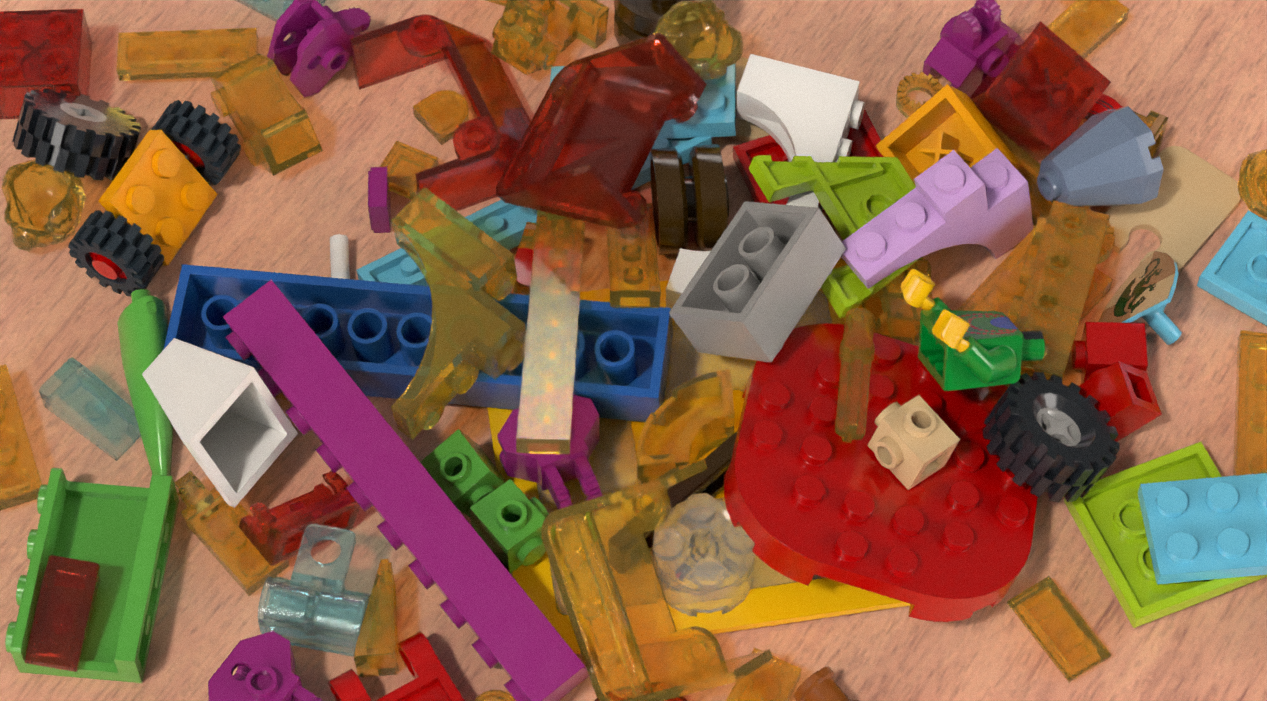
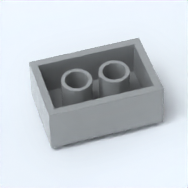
(758, 281)

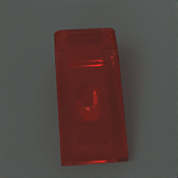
(63, 613)

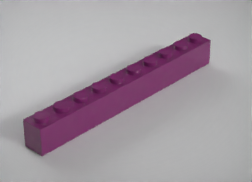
(405, 497)

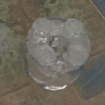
(702, 557)

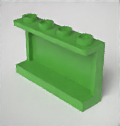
(130, 539)

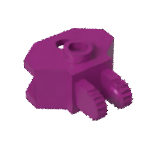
(317, 42)
(970, 46)
(555, 469)
(263, 672)

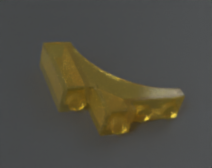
(468, 326)

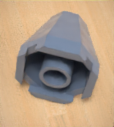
(1103, 163)

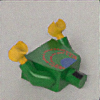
(968, 346)

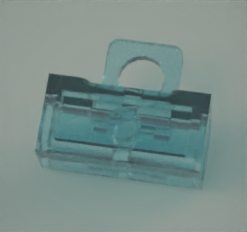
(314, 605)

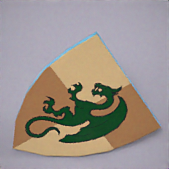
(1146, 296)

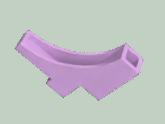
(946, 209)

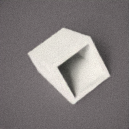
(220, 415)

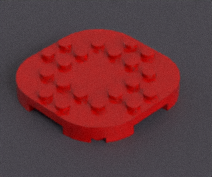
(848, 518)

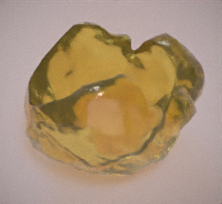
(702, 37)
(41, 204)

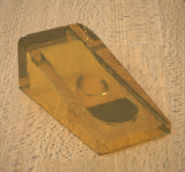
(378, 638)

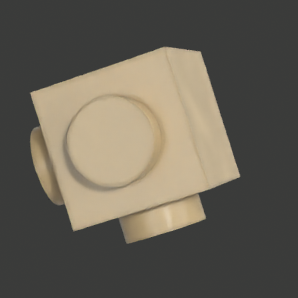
(912, 441)

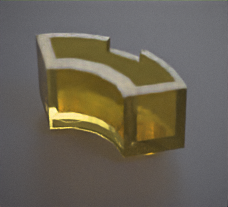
(265, 114)
(687, 424)

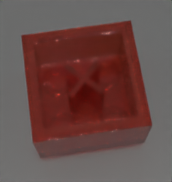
(42, 53)
(1039, 91)

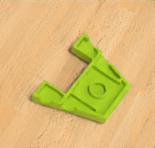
(851, 195)

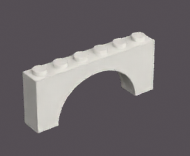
(804, 114)

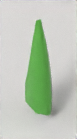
(142, 338)

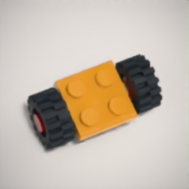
(156, 198)

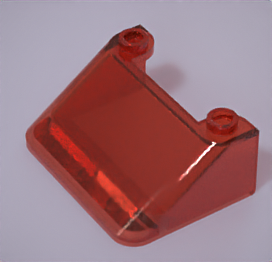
(599, 131)

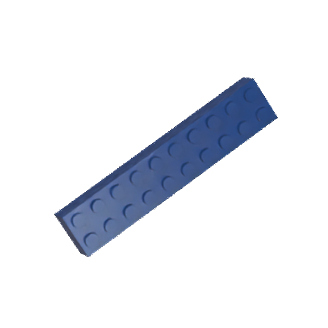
(384, 329)

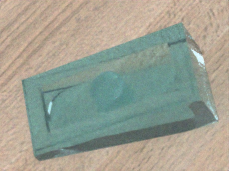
(91, 408)

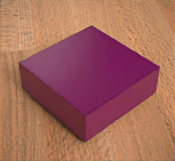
(379, 199)

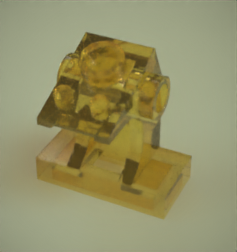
(538, 30)

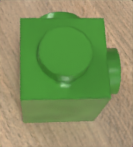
(462, 471)
(510, 525)

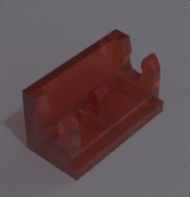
(280, 530)

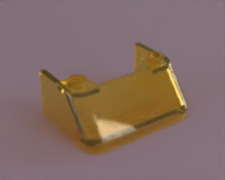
(620, 603)

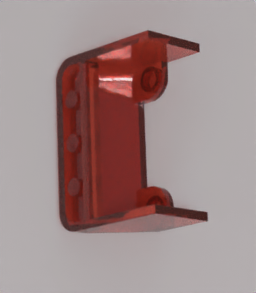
(499, 120)

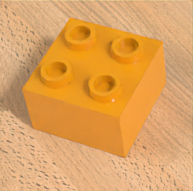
(937, 128)

